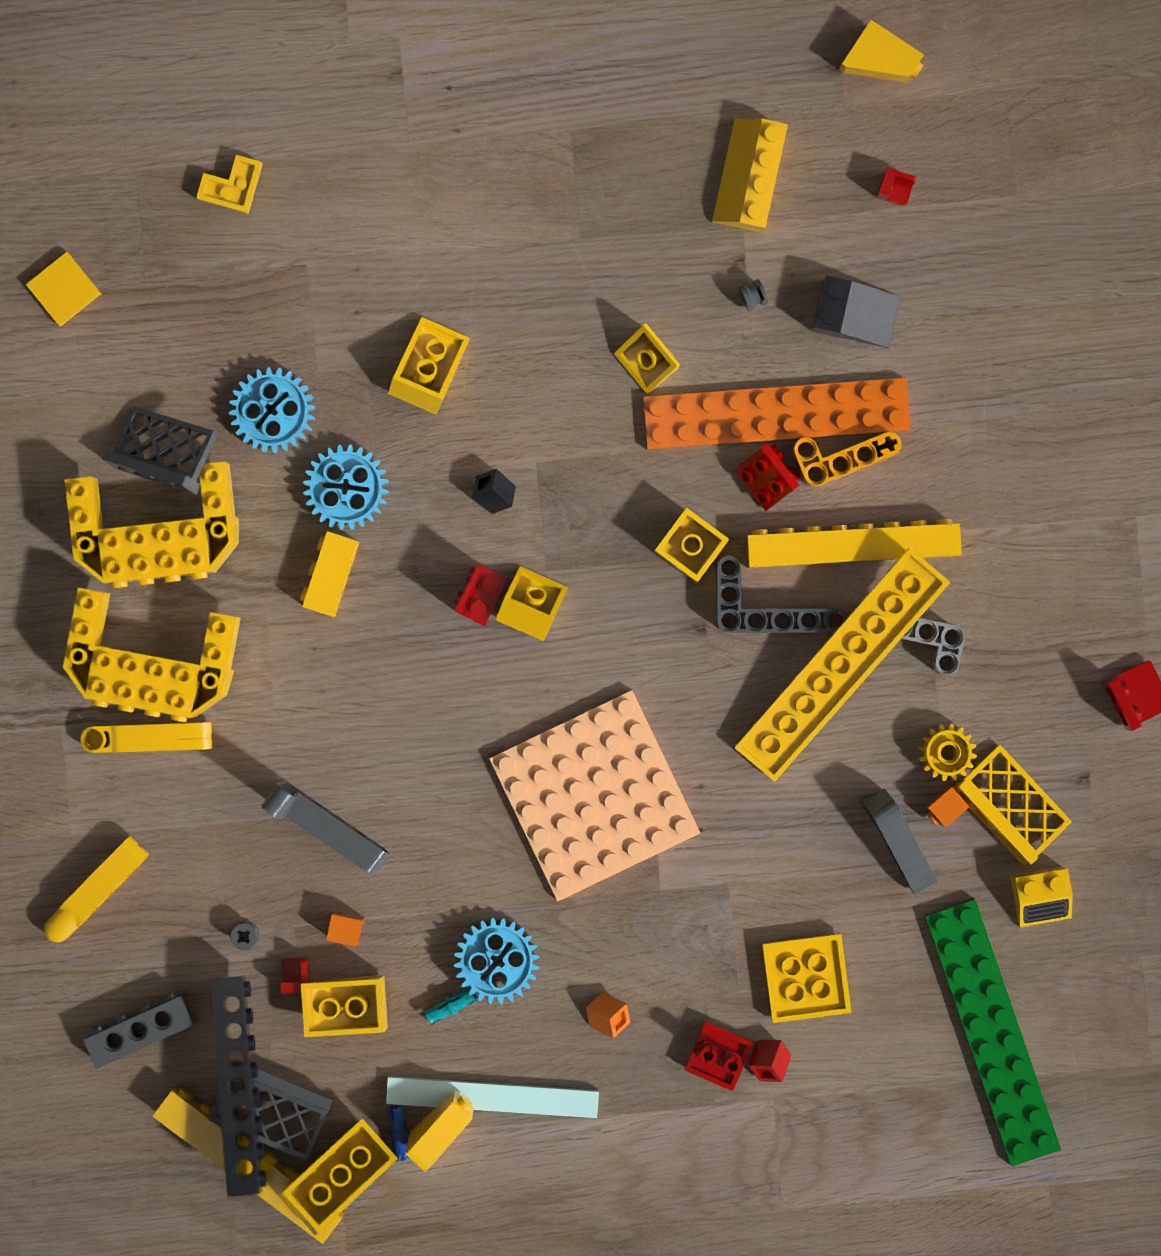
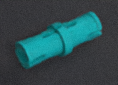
(450, 1005)

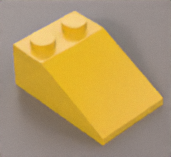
(428, 365)
(344, 1006)

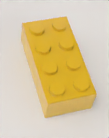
(338, 1177)

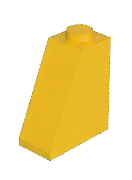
(882, 56)
(439, 1130)

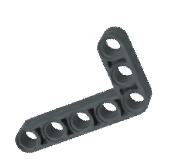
(768, 615)
(292, 803)

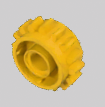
(961, 752)

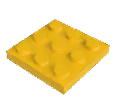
(806, 977)

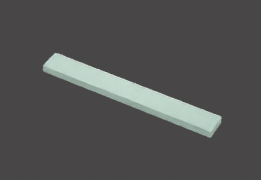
(495, 1096)

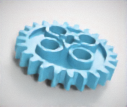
(254, 394)
(343, 511)
(478, 946)

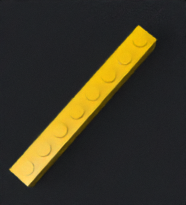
(852, 545)
(192, 1124)

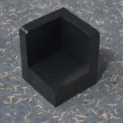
(494, 491)

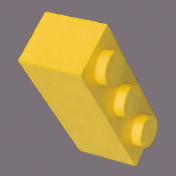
(329, 573)

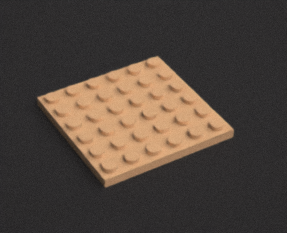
(594, 795)

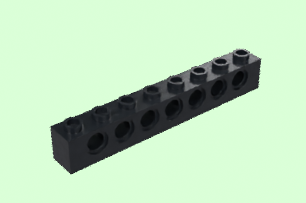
(237, 1182)

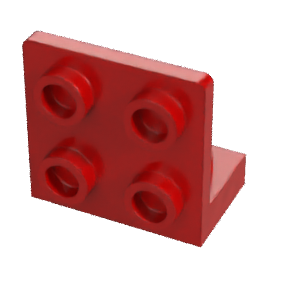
(480, 594)
(1135, 694)

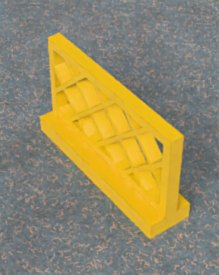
(1001, 825)

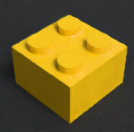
(691, 545)

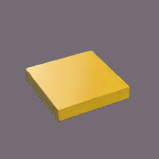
(63, 289)

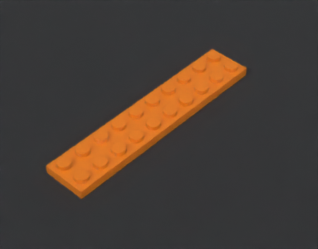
(776, 413)

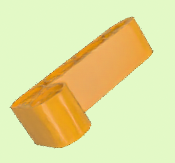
(849, 455)

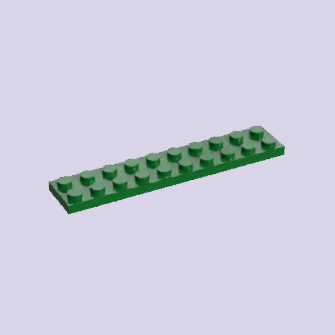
(992, 1032)

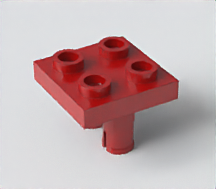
(768, 476)
(718, 1055)

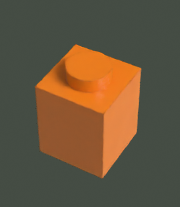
(945, 807)

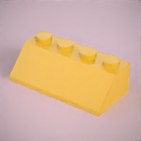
(750, 174)

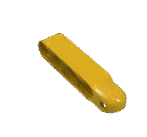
(147, 737)
(95, 890)

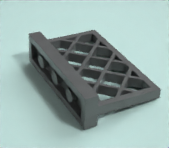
(148, 467)
(291, 1093)

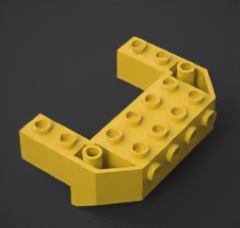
(158, 548)
(142, 679)

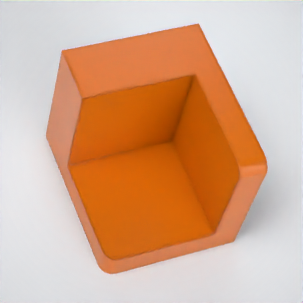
(345, 929)
(608, 1015)

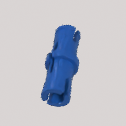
(398, 1131)

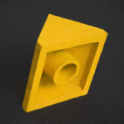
(647, 359)

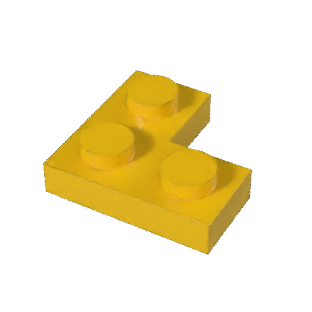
(237, 191)

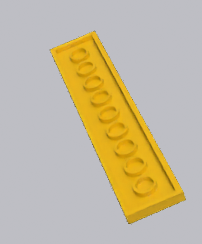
(842, 664)

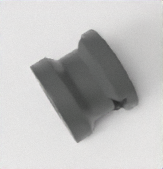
(750, 295)
(249, 935)

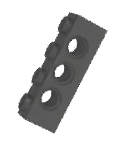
(104, 1052)

